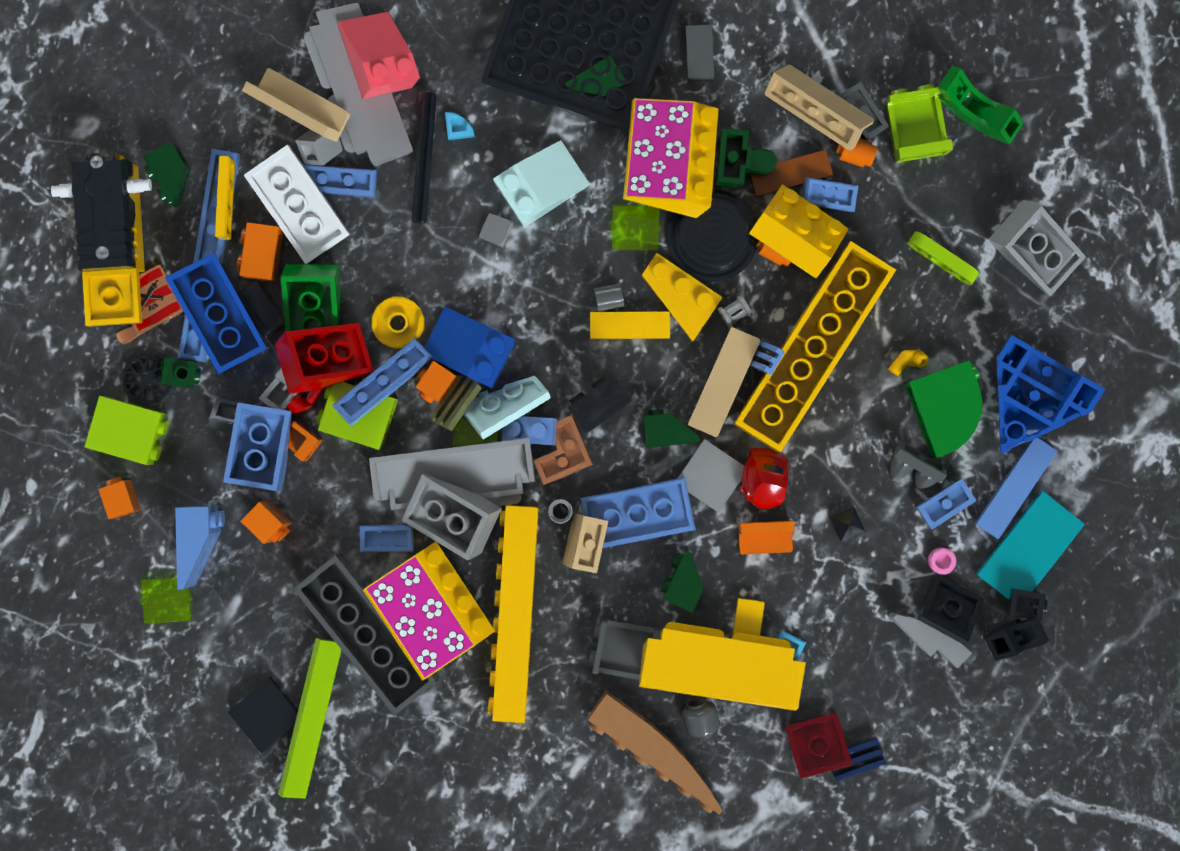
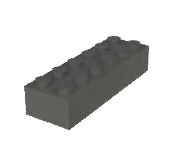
(341, 606)

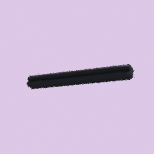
(424, 158)

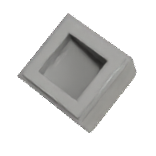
(496, 230)

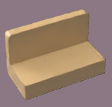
(585, 543)

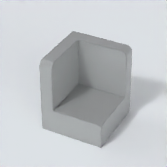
(317, 149)

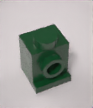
(169, 370)

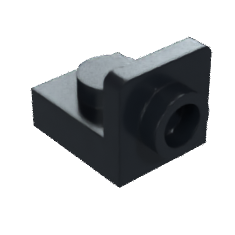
(1027, 604)

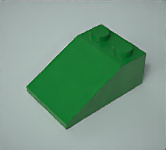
(311, 296)

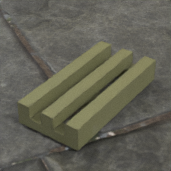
(451, 402)

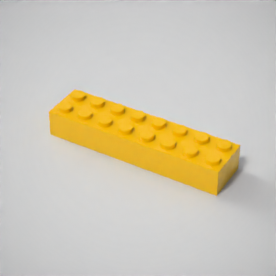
(814, 346)

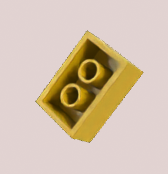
(799, 231)

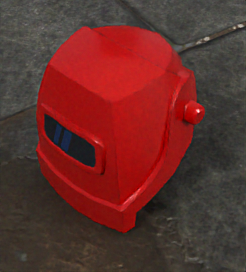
(765, 478)

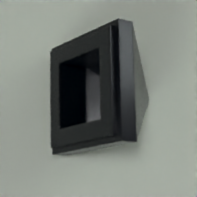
(847, 524)

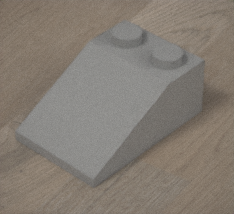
(1037, 246)
(451, 516)

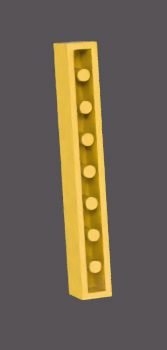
(515, 613)

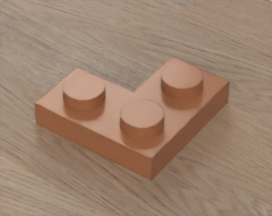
(570, 453)

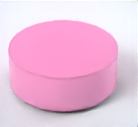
(942, 560)

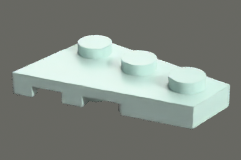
(497, 409)

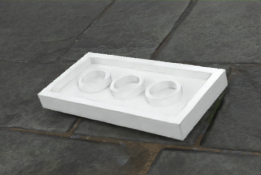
(297, 204)

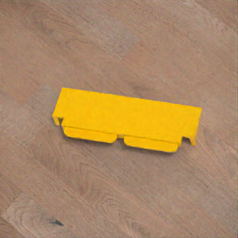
(733, 669)

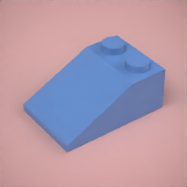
(258, 447)
(195, 538)

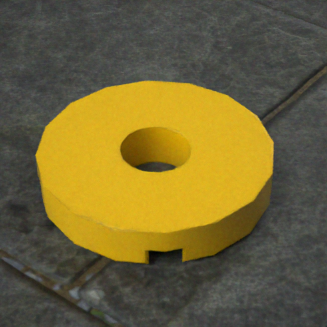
(387, 311)

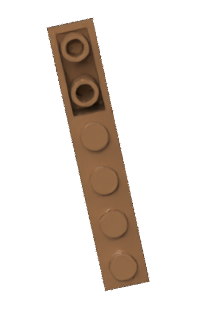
(650, 747)

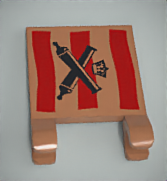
(157, 304)

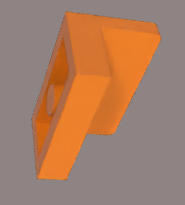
(765, 537)

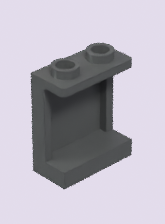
(620, 647)

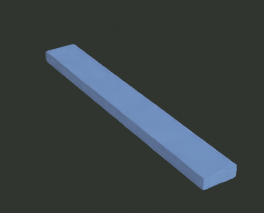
(206, 244)

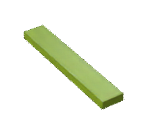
(310, 719)

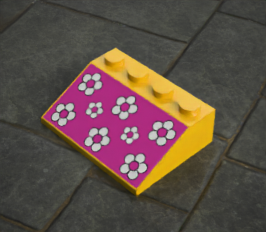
(671, 155)
(429, 610)

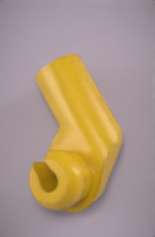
(908, 358)

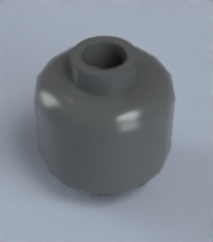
(700, 718)

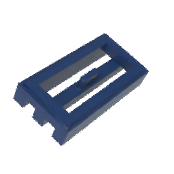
(866, 766)

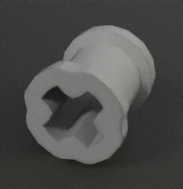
(735, 311)

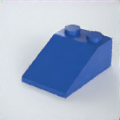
(469, 347)

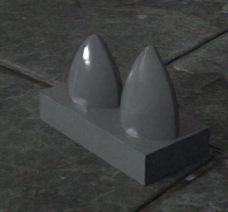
(908, 458)

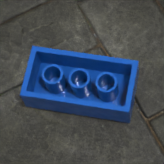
(216, 313)

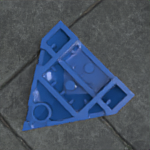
(1037, 394)

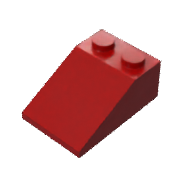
(322, 357)

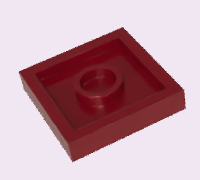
(818, 745)

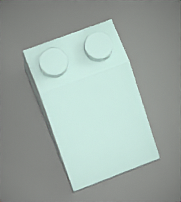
(541, 183)

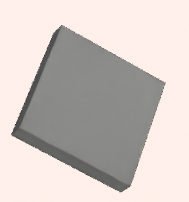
(712, 475)

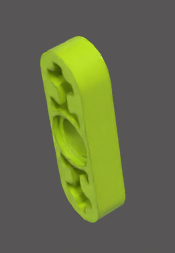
(943, 258)

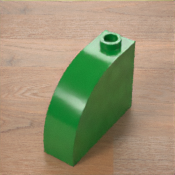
(947, 406)

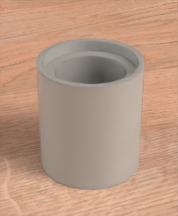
(553, 517)

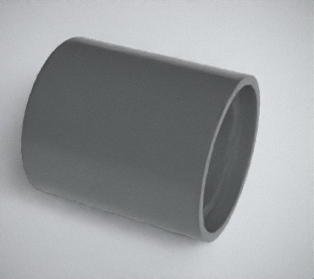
(609, 297)

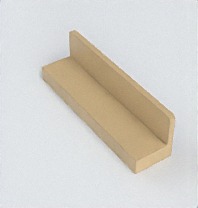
(299, 104)
(818, 106)
(724, 382)

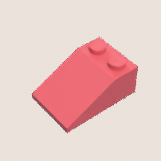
(378, 55)

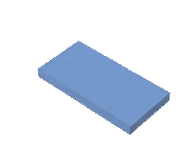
(642, 511)

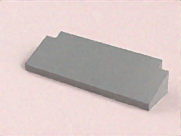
(373, 121)
(485, 469)

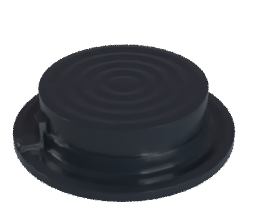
(715, 242)

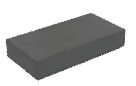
(699, 52)

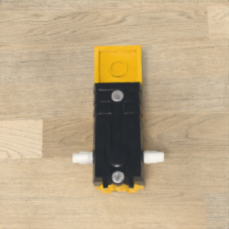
(108, 236)

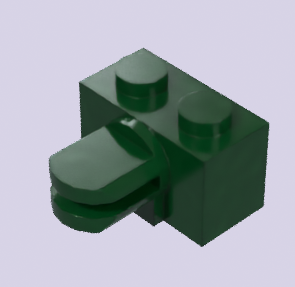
(738, 159)

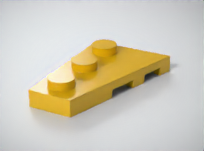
(682, 294)

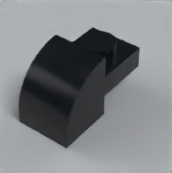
(1016, 637)

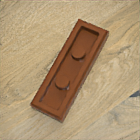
(793, 173)

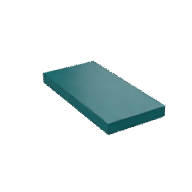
(1030, 546)

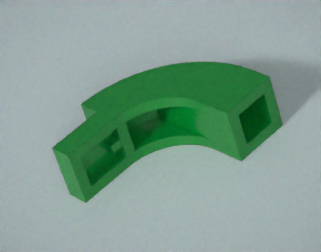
(978, 110)

